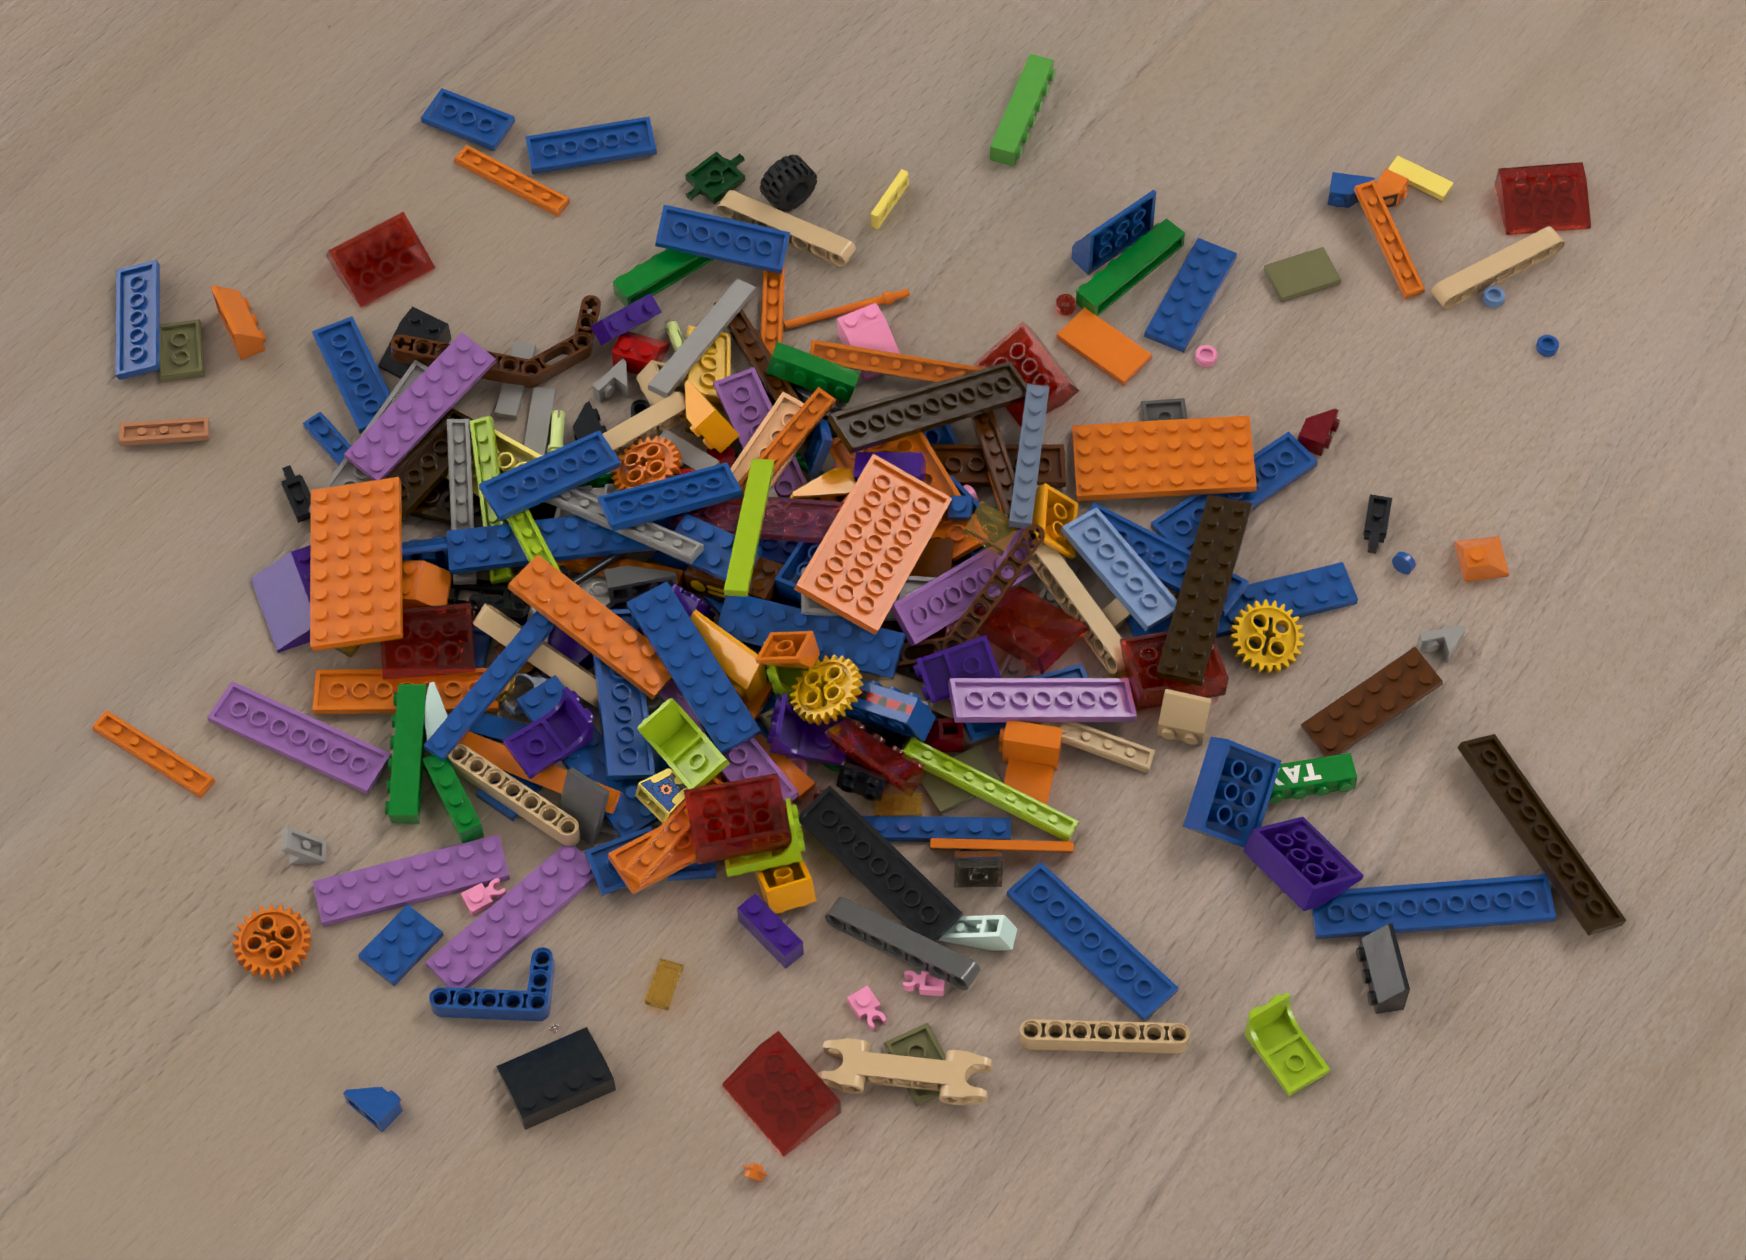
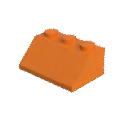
(239, 321)

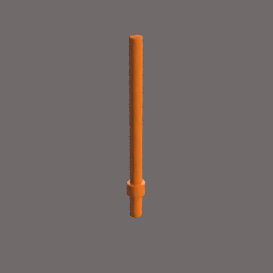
(886, 298)

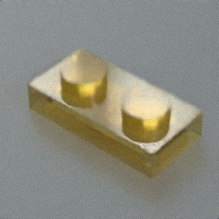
(899, 805)

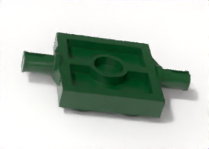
(715, 177)

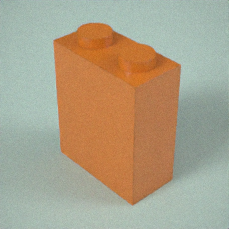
(1031, 743)

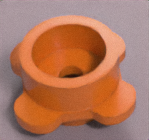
(754, 1172)

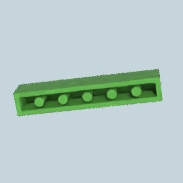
(1022, 110)

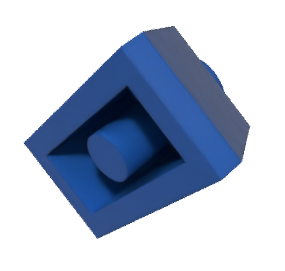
(1342, 189)
(375, 1105)

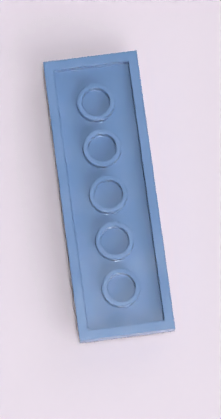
(1120, 568)

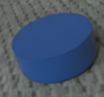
(1547, 345)
(1403, 562)

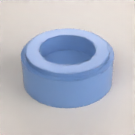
(1493, 297)

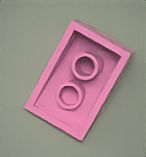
(867, 330)

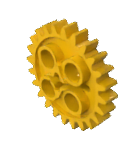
(1246, 630)
(826, 690)

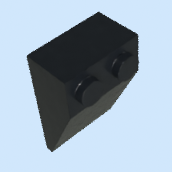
(415, 324)

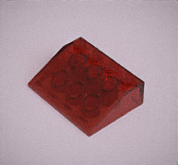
(1543, 197)
(380, 259)
(1034, 365)
(1031, 628)
(433, 643)
(1141, 661)
(876, 756)
(737, 818)
(782, 1094)

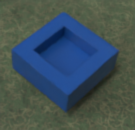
(960, 508)

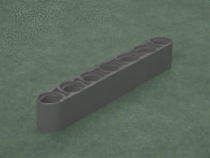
(902, 943)

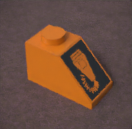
(1392, 187)

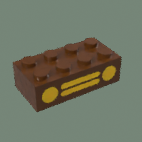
(761, 585)

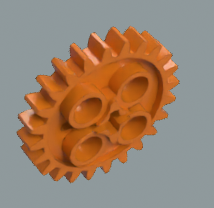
(647, 463)
(261, 958)

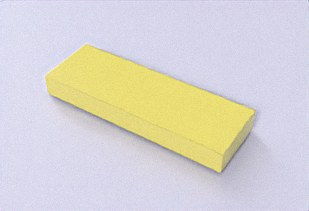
(1422, 178)
(889, 199)

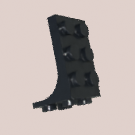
(860, 780)

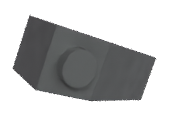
(630, 582)

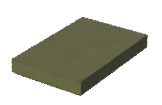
(1302, 274)
(181, 351)
(948, 796)
(922, 1044)

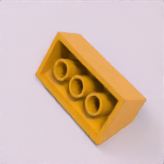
(733, 657)

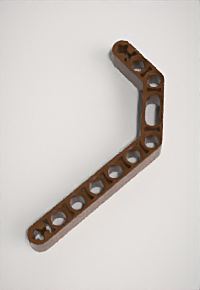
(403, 344)
(983, 598)

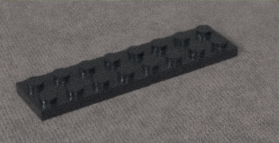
(879, 865)

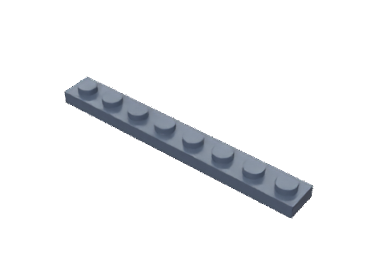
(1028, 456)

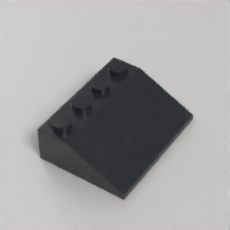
(556, 1078)

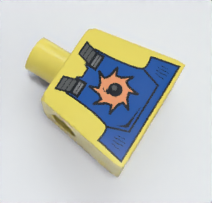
(662, 793)

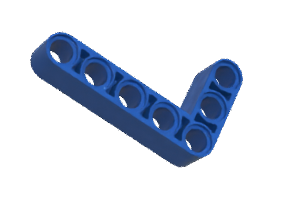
(502, 998)

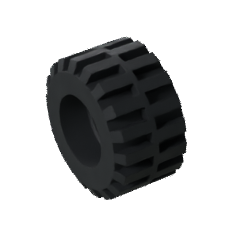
(788, 183)

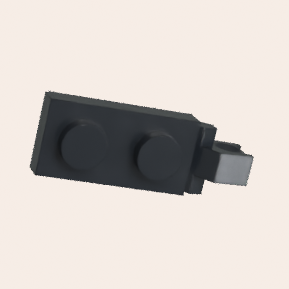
(297, 494)
(1377, 521)
(510, 607)

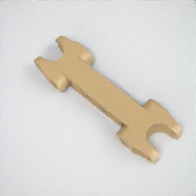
(945, 1075)

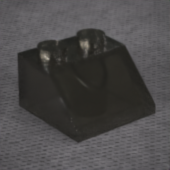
(978, 868)

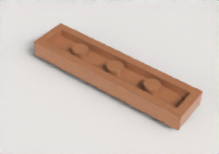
(164, 431)

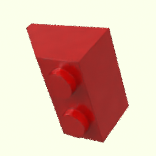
(638, 351)

